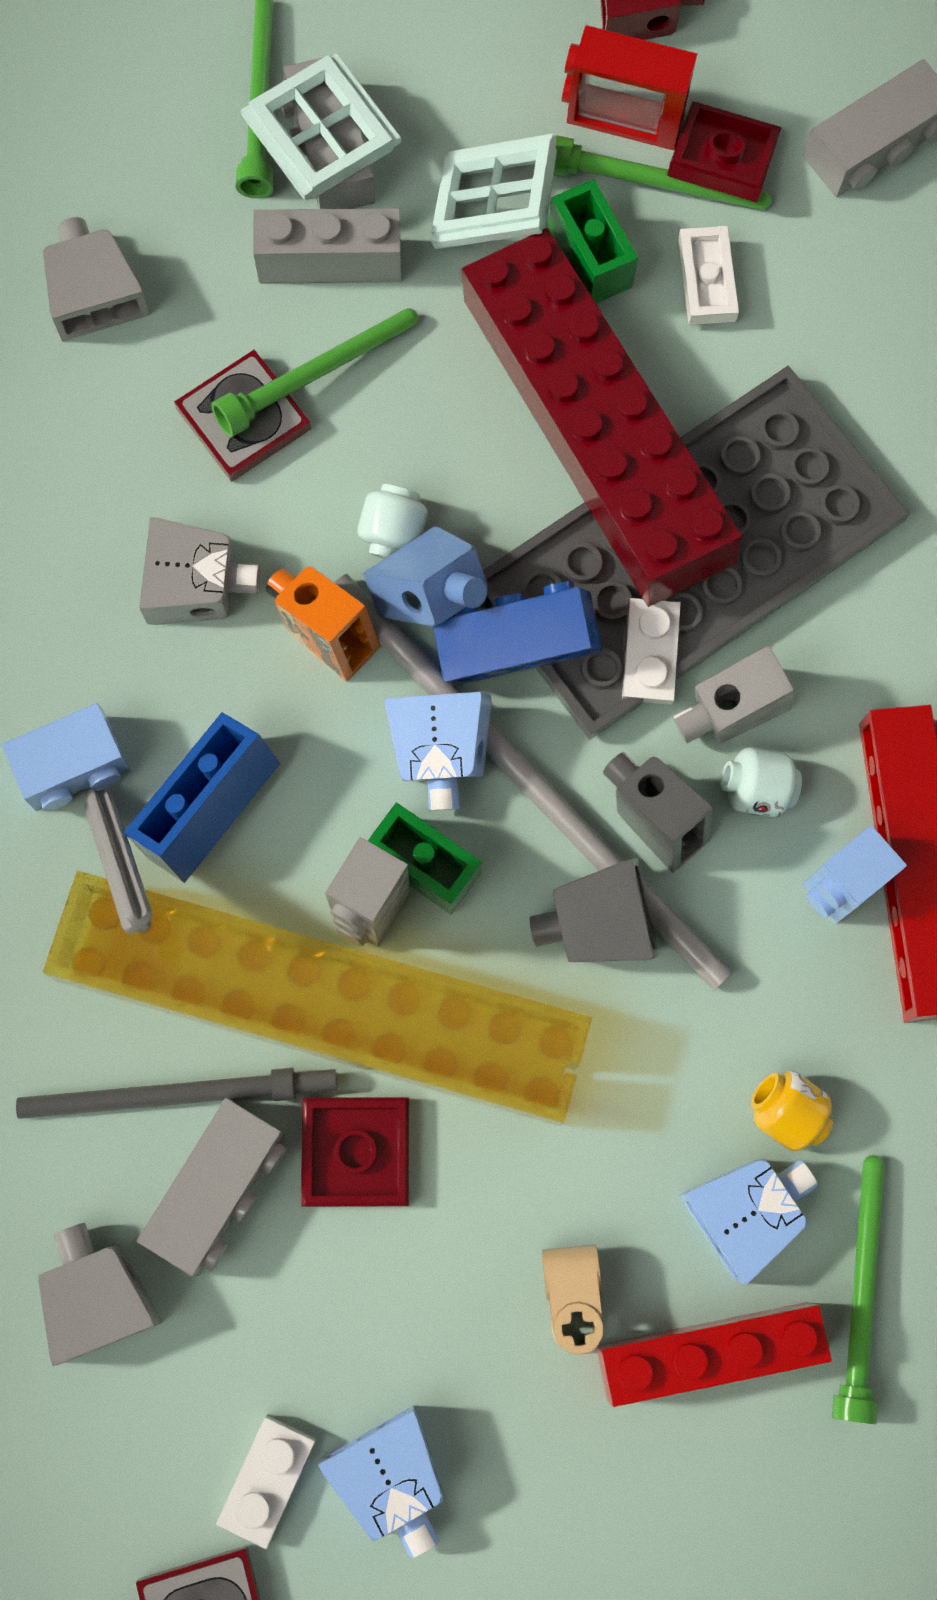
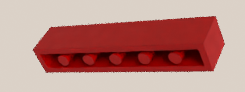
(903, 796)

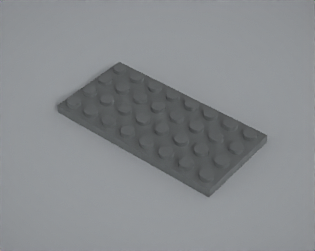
(794, 496)

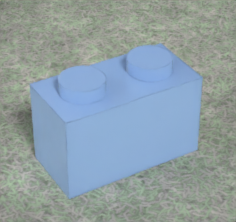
(66, 758)
(853, 875)

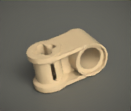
(574, 1286)

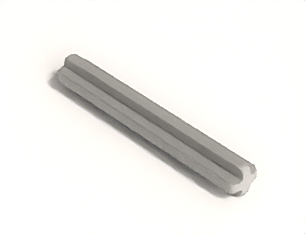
(118, 862)

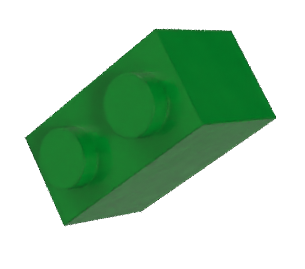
(593, 240)
(435, 863)

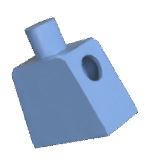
(427, 579)

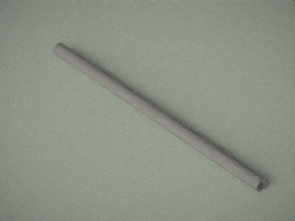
(543, 794)

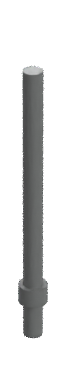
(281, 1084)

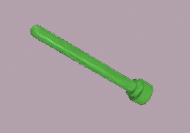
(572, 158)
(254, 173)
(237, 410)
(855, 1398)

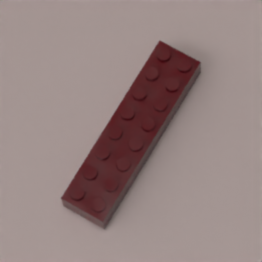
(600, 418)

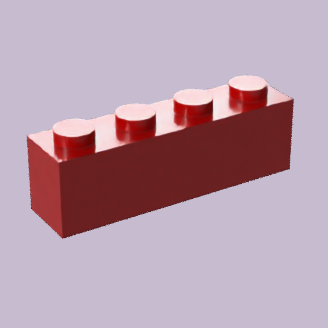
(713, 1353)

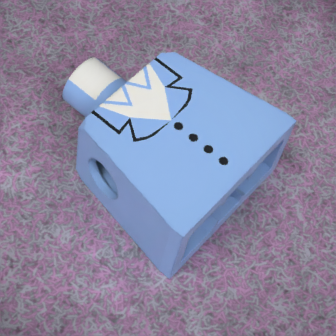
(440, 741)
(751, 1213)
(389, 1481)

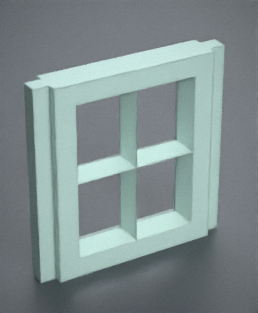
(356, 104)
(501, 225)

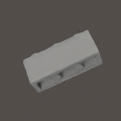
(875, 130)
(357, 189)
(327, 245)
(368, 893)
(213, 1189)

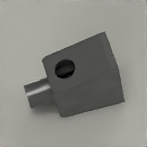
(660, 808)
(600, 917)

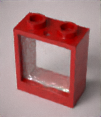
(621, 85)

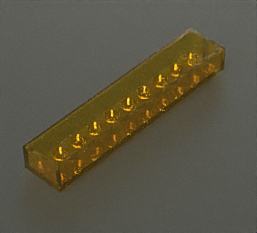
(323, 1000)

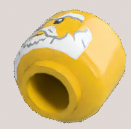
(792, 1110)

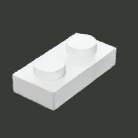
(708, 275)
(651, 651)
(266, 1482)

